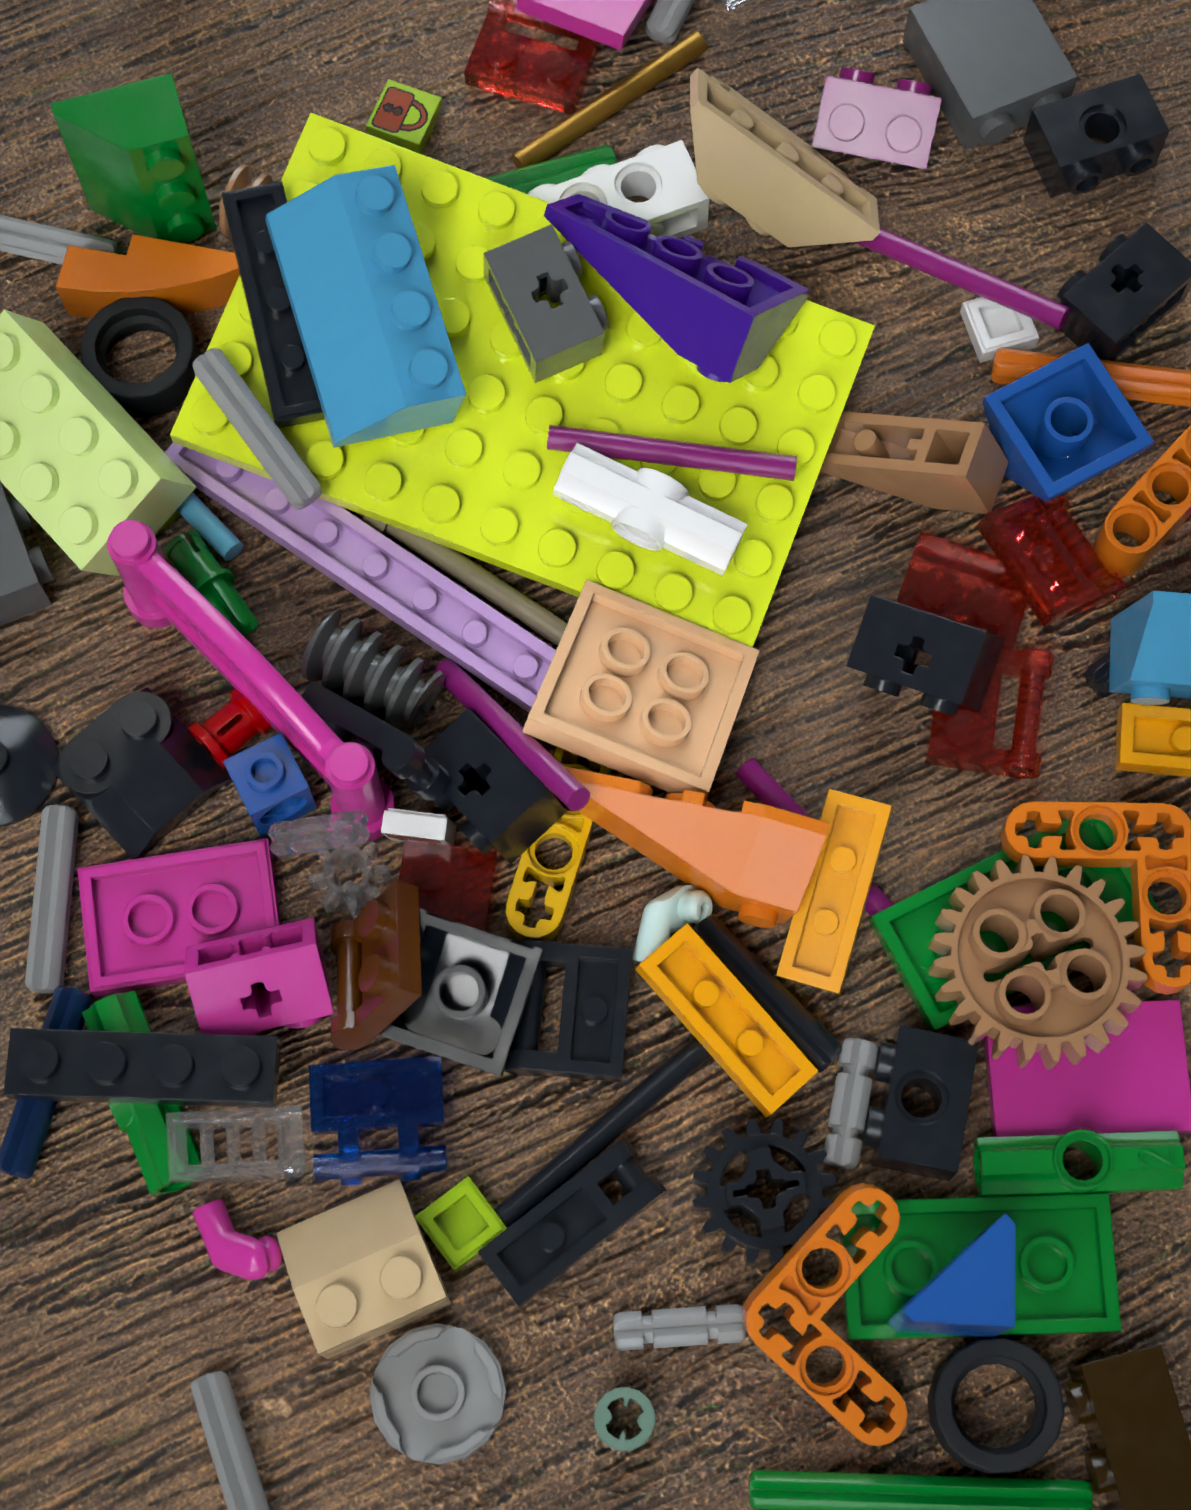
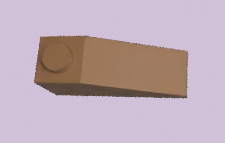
(919, 459)

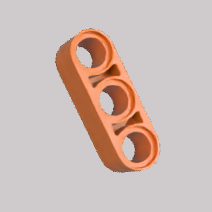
(1144, 515)

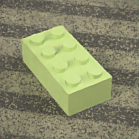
(75, 449)

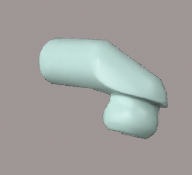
(667, 915)

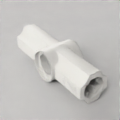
(649, 509)

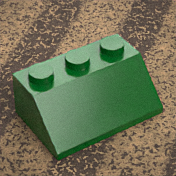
(137, 159)

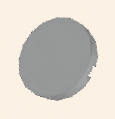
(438, 1394)

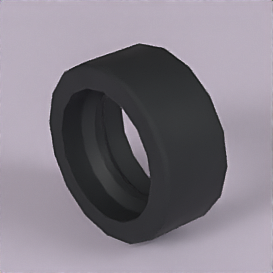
(138, 315)
(1042, 1383)

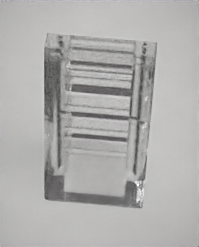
(289, 1139)

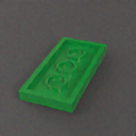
(910, 924)
(1060, 1262)

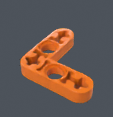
(1146, 864)
(811, 1302)

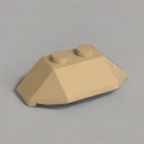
(772, 173)

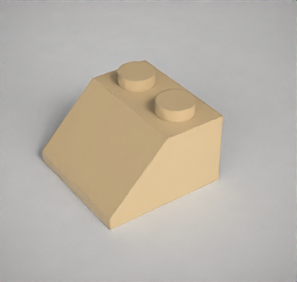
(361, 1270)

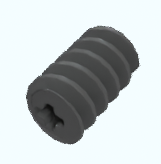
(368, 676)

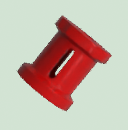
(236, 710)

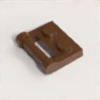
(376, 965)

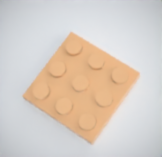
(642, 691)

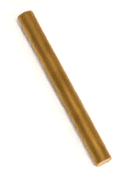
(610, 101)

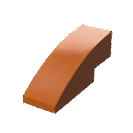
(176, 272)

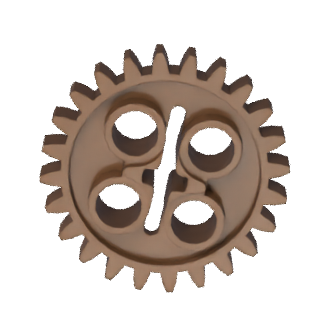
(1062, 1014)

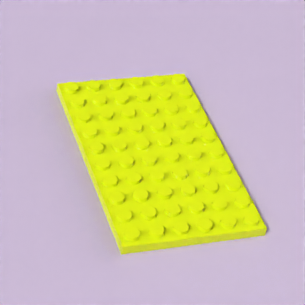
(489, 475)

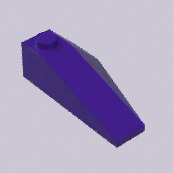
(699, 305)

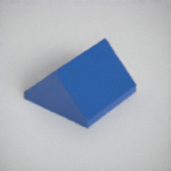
(1064, 425)
(971, 1292)

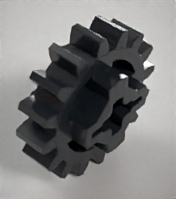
(758, 1162)

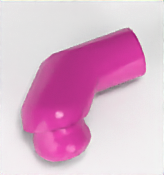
(232, 1250)

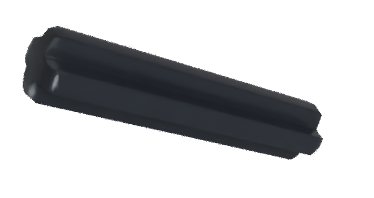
(772, 996)

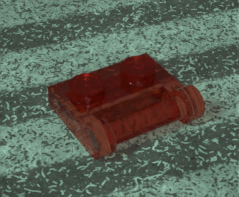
(526, 66)
(1049, 558)
(968, 738)

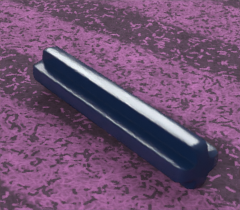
(33, 1117)

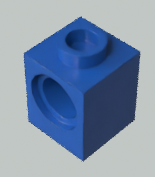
(270, 783)

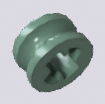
(603, 1417)

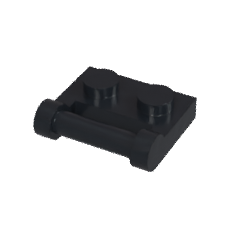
(591, 1014)

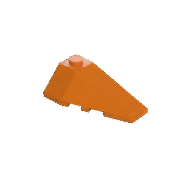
(743, 859)

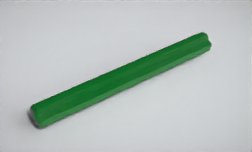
(911, 1492)

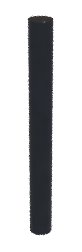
(603, 1132)

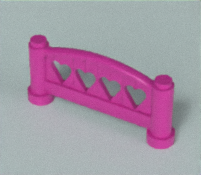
(163, 597)

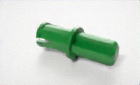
(211, 580)

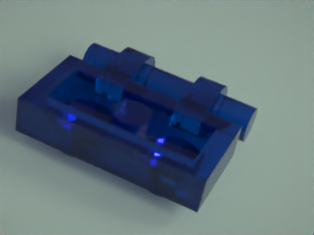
(378, 1098)

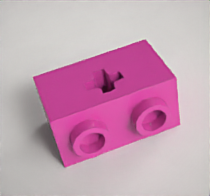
(284, 957)

